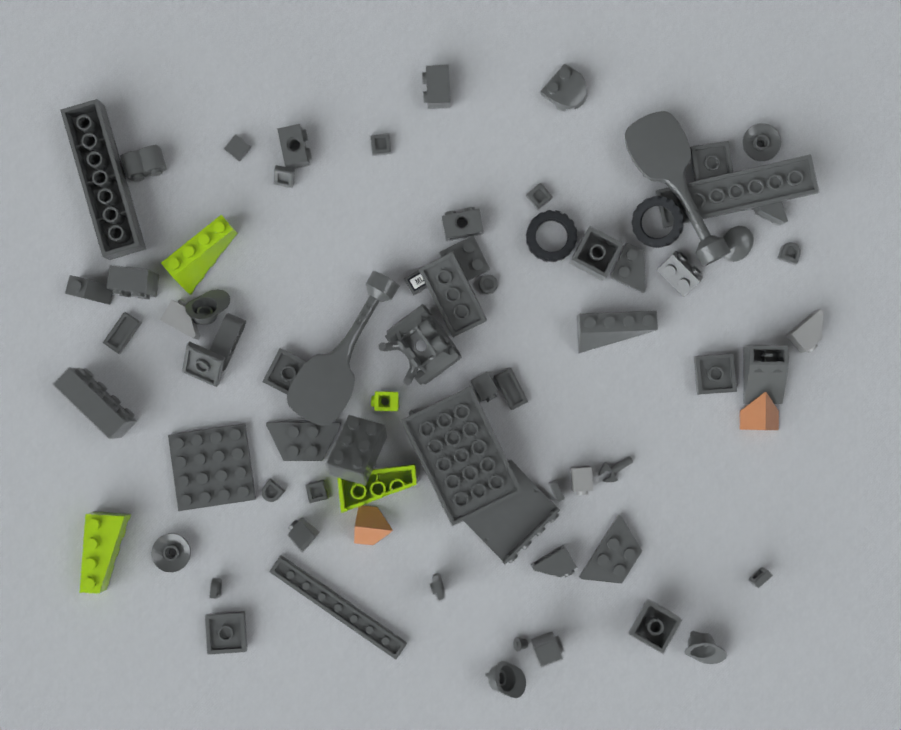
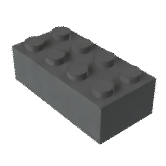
(95, 402)

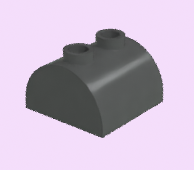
(655, 626)

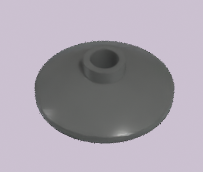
(767, 136)
(161, 552)

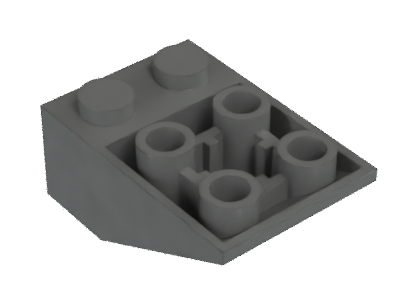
(765, 371)

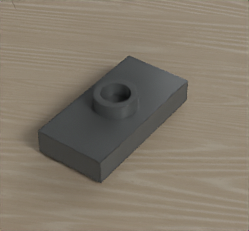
(437, 587)

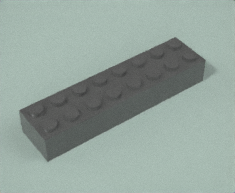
(103, 179)

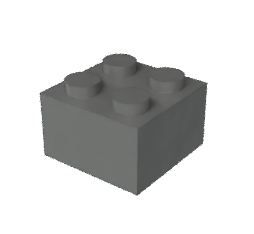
(596, 253)
(134, 281)

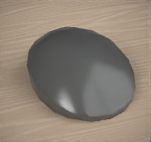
(739, 241)

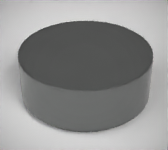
(488, 284)

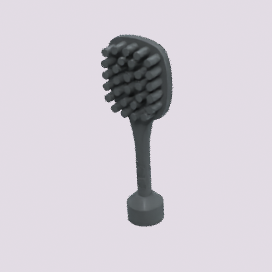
(662, 155)
(326, 380)

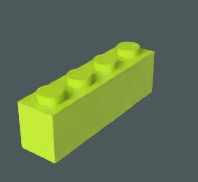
(198, 254)

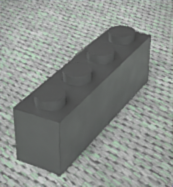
(603, 329)

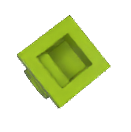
(393, 397)

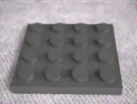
(211, 467)

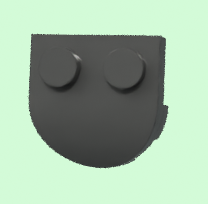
(566, 89)

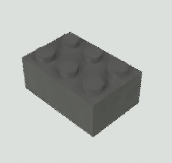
(356, 450)

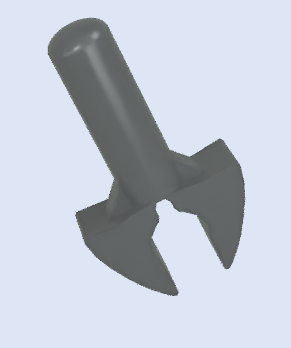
(616, 468)

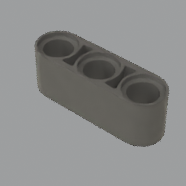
(228, 337)

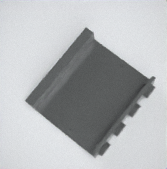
(515, 521)

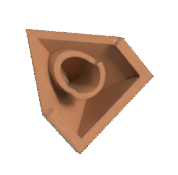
(760, 415)
(370, 525)

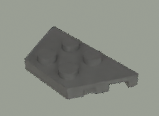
(302, 440)
(613, 555)

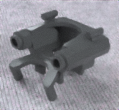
(440, 349)

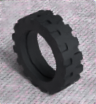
(641, 209)
(565, 222)

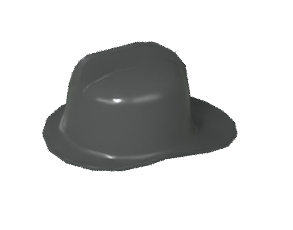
(207, 306)
(704, 649)
(507, 679)

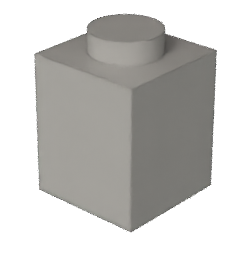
(581, 480)

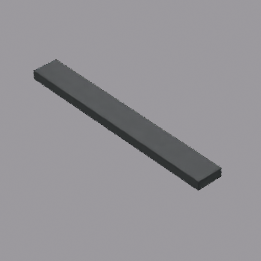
(338, 607)

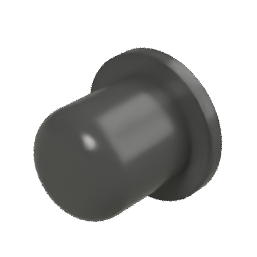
(520, 644)

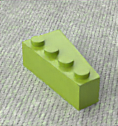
(380, 484)
(100, 548)

